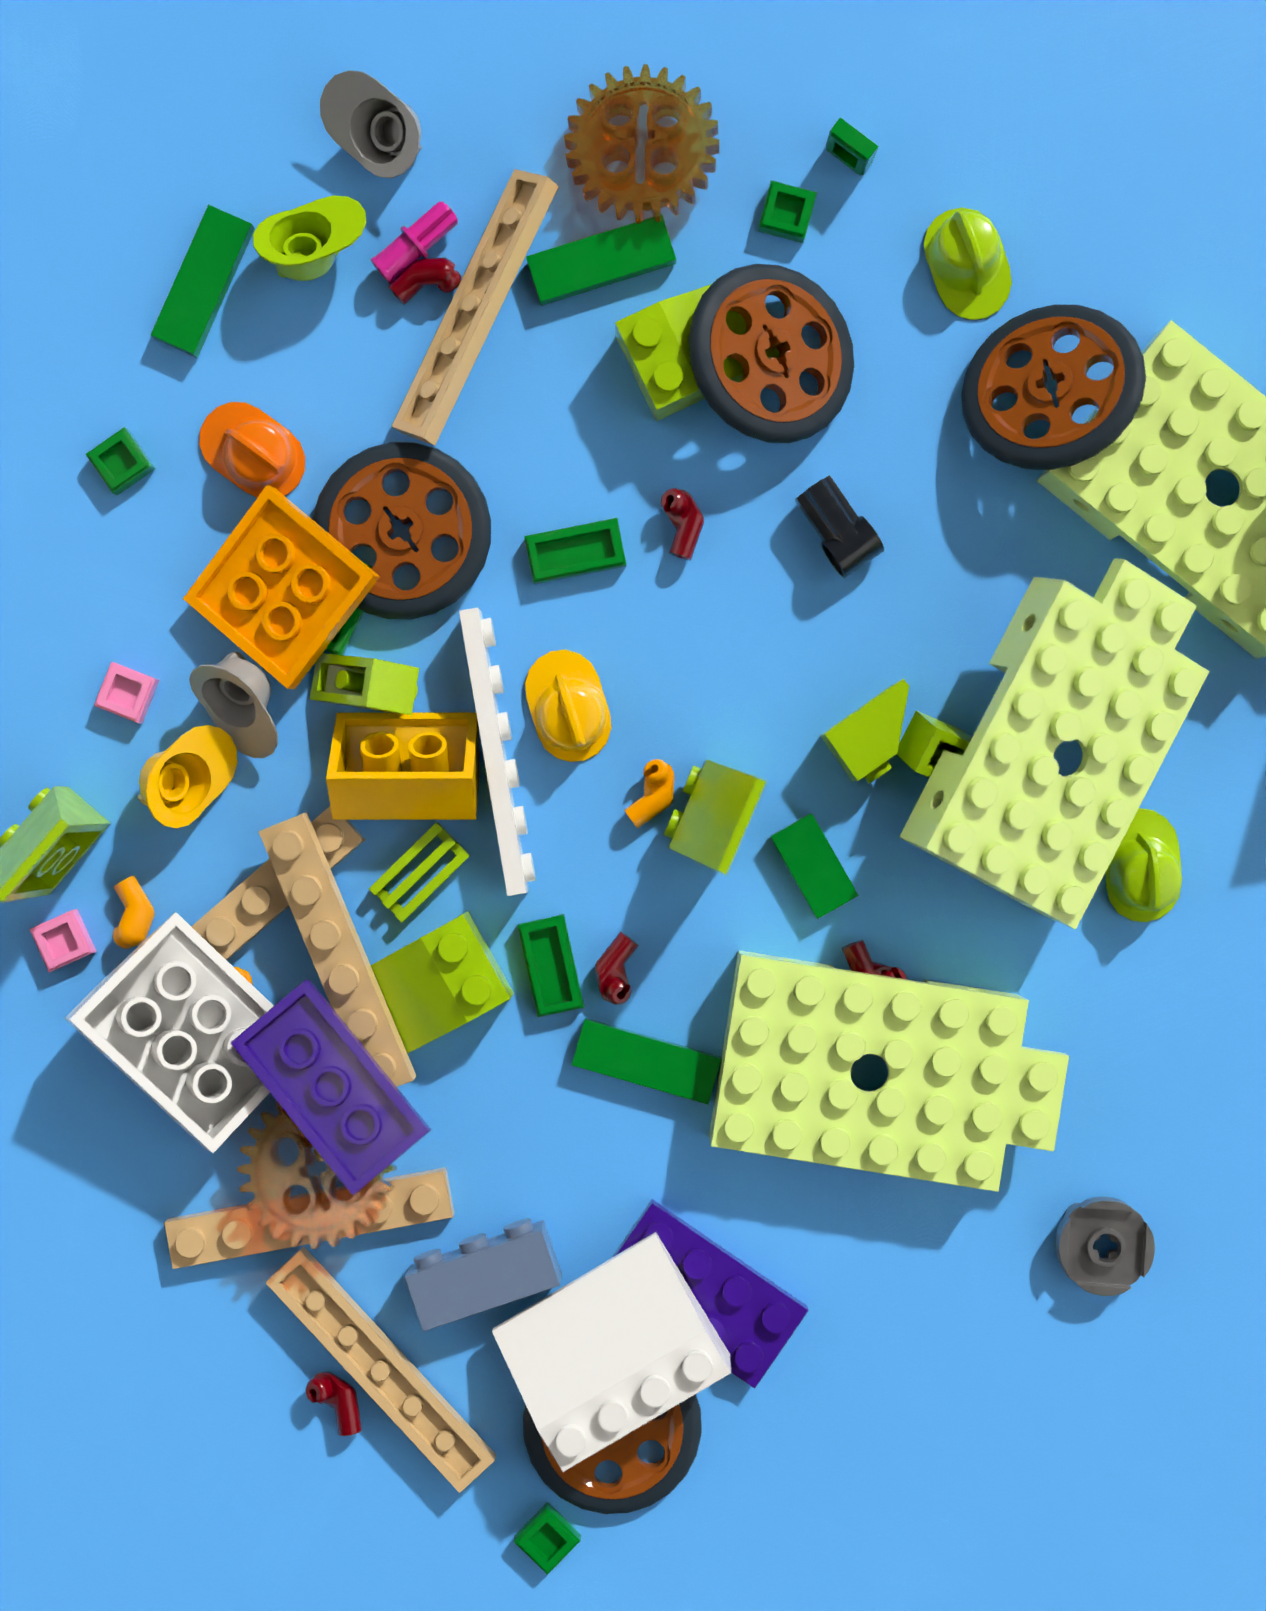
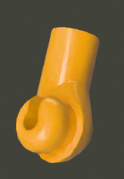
(657, 793)
(137, 914)

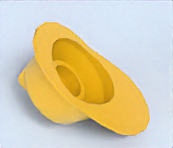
(568, 705)
(188, 775)

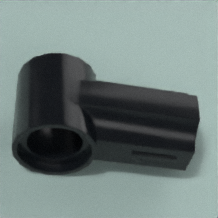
(845, 537)

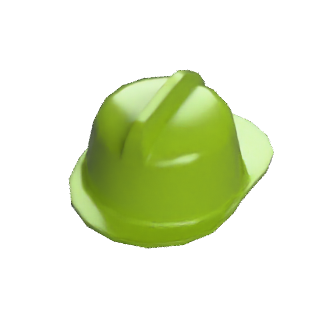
(309, 237)
(968, 263)
(1146, 869)

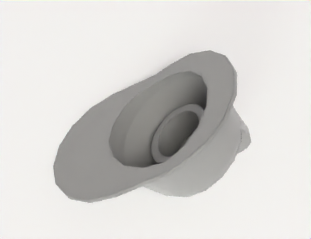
(370, 123)
(236, 701)

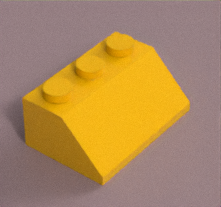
(404, 766)

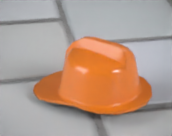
(251, 449)

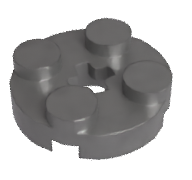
(1122, 1266)

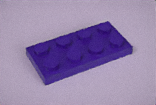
(330, 1086)
(742, 1304)

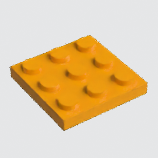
(281, 587)

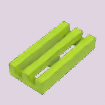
(390, 900)

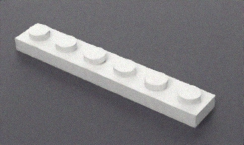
(494, 730)

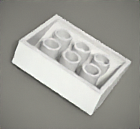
(170, 1029)
(611, 1351)

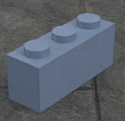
(482, 1273)

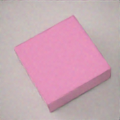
(126, 692)
(62, 940)

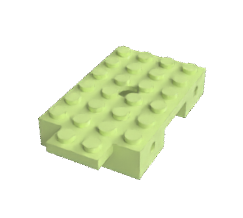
(1154, 488)
(1072, 672)
(952, 1084)

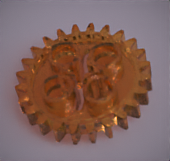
(684, 144)
(274, 1180)

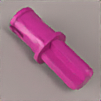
(414, 241)

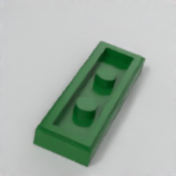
(601, 260)
(202, 281)
(646, 1061)

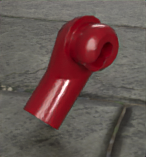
(425, 272)
(686, 519)
(860, 961)
(611, 971)
(341, 1396)

